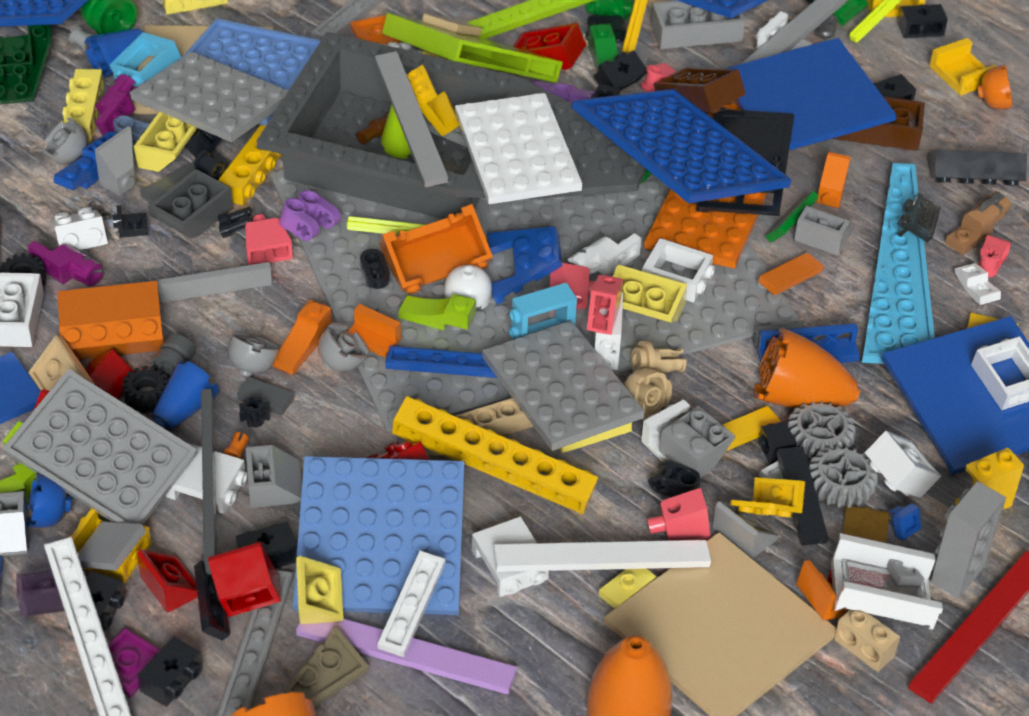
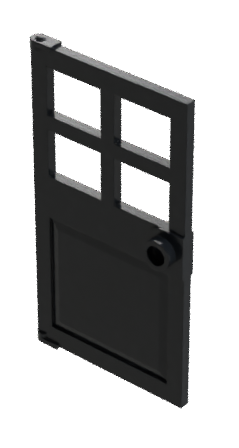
(768, 136)

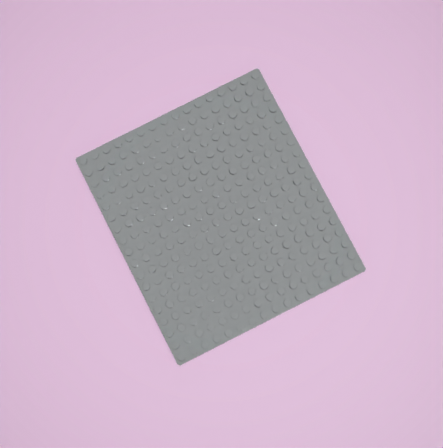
(723, 314)

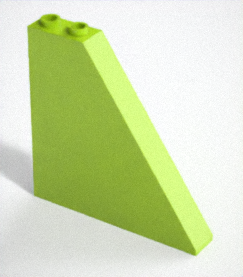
(471, 49)

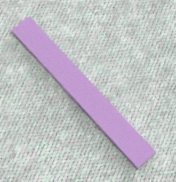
(420, 655)

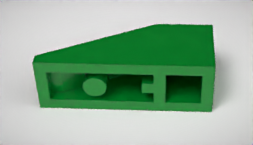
(602, 44)

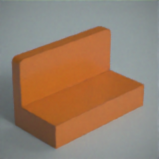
(376, 329)
(818, 592)

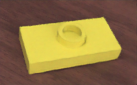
(625, 586)

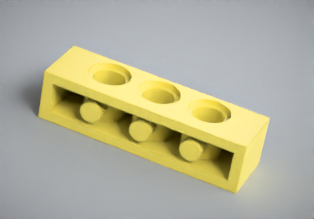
(83, 96)

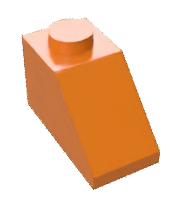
(833, 180)

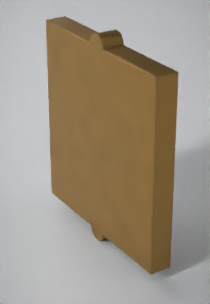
(866, 523)

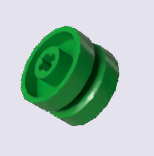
(109, 15)

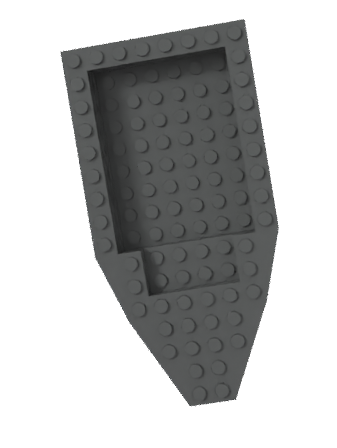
(344, 92)

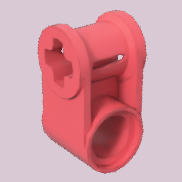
(654, 74)
(993, 254)

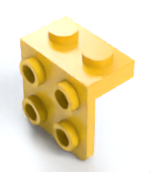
(774, 497)

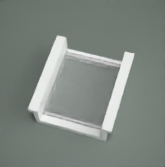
(866, 584)

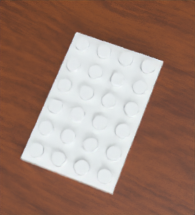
(517, 148)

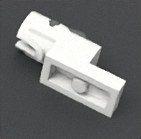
(606, 254)

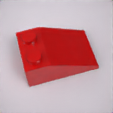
(556, 42)

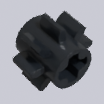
(254, 411)

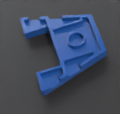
(535, 256)

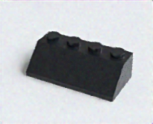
(977, 166)

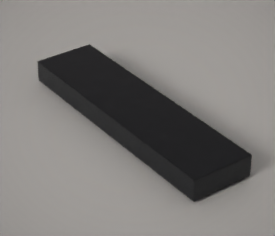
(809, 522)

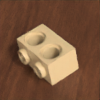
(867, 638)

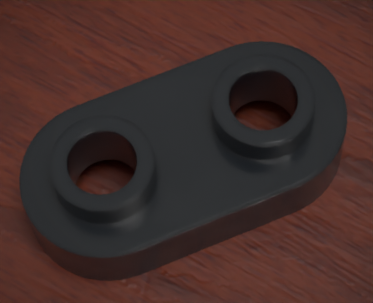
(374, 268)

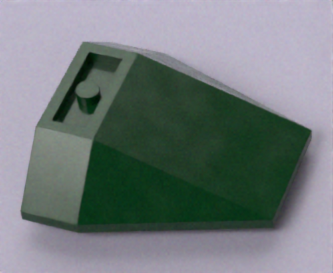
(23, 64)

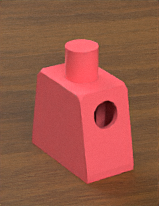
(267, 241)
(577, 279)
(604, 294)
(682, 517)

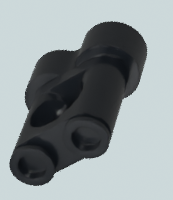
(229, 224)

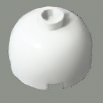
(471, 283)

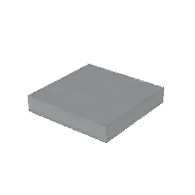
(110, 545)

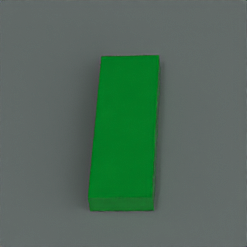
(791, 217)

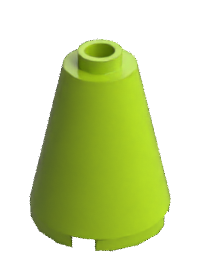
(393, 137)

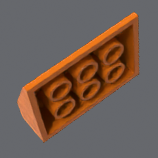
(111, 318)

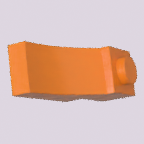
(303, 337)

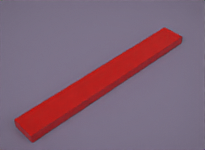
(973, 632)

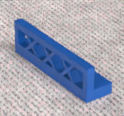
(841, 348)

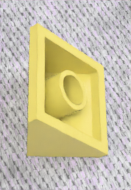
(318, 592)

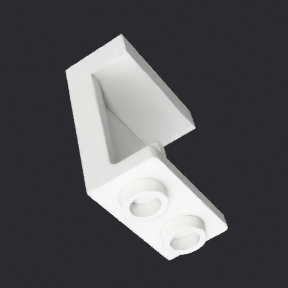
(229, 477)
(509, 532)

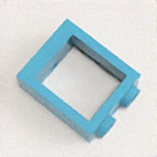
(162, 49)
(556, 297)

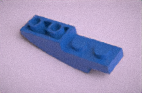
(84, 170)

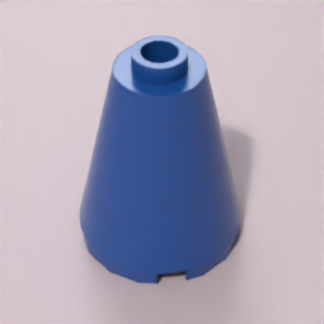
(107, 47)
(182, 395)

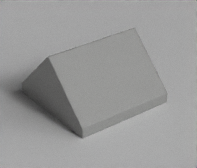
(742, 529)

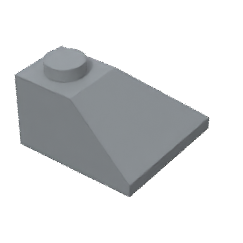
(117, 162)

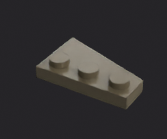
(329, 669)

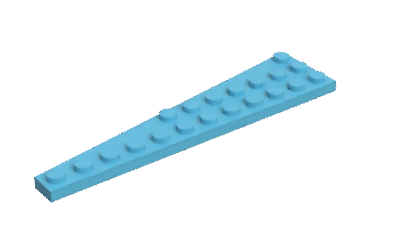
(901, 293)

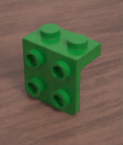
(610, 8)

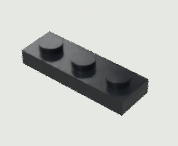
(212, 614)

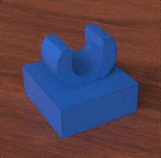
(906, 521)

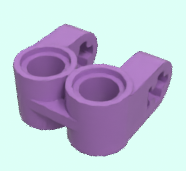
(306, 213)

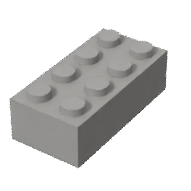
(688, 26)
(967, 539)

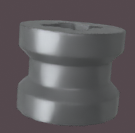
(827, 29)

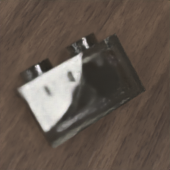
(919, 217)

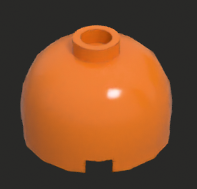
(996, 88)

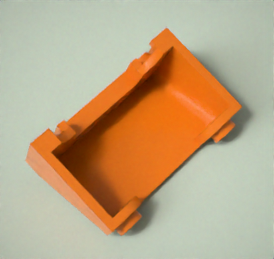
(435, 249)

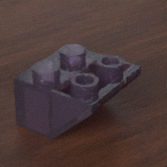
(37, 592)

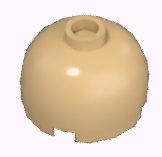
(649, 389)

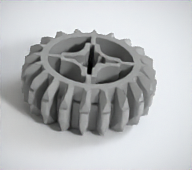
(821, 424)
(858, 477)

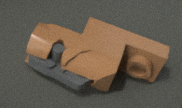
(978, 223)

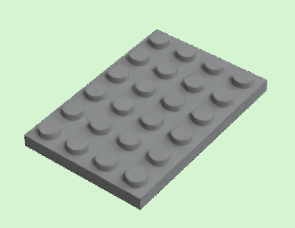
(210, 96)
(562, 385)
(100, 450)

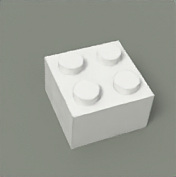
(902, 465)

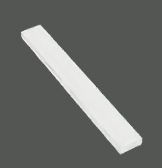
(601, 555)
(86, 628)

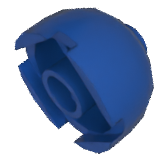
(47, 502)

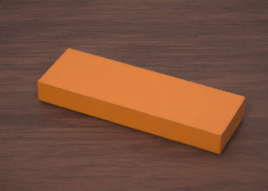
(790, 273)

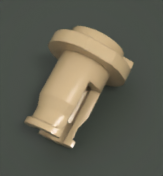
(659, 359)

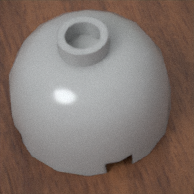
(65, 142)
(341, 349)
(251, 354)

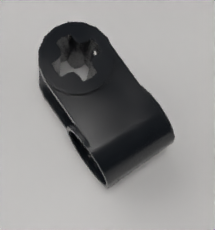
(616, 22)
(207, 164)
(675, 479)

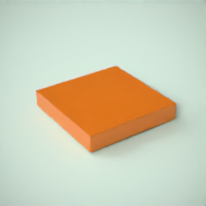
(371, 30)

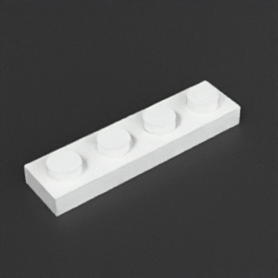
(411, 604)

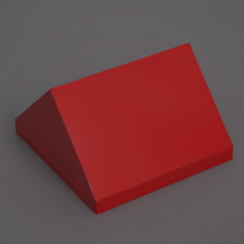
(108, 372)
(166, 579)

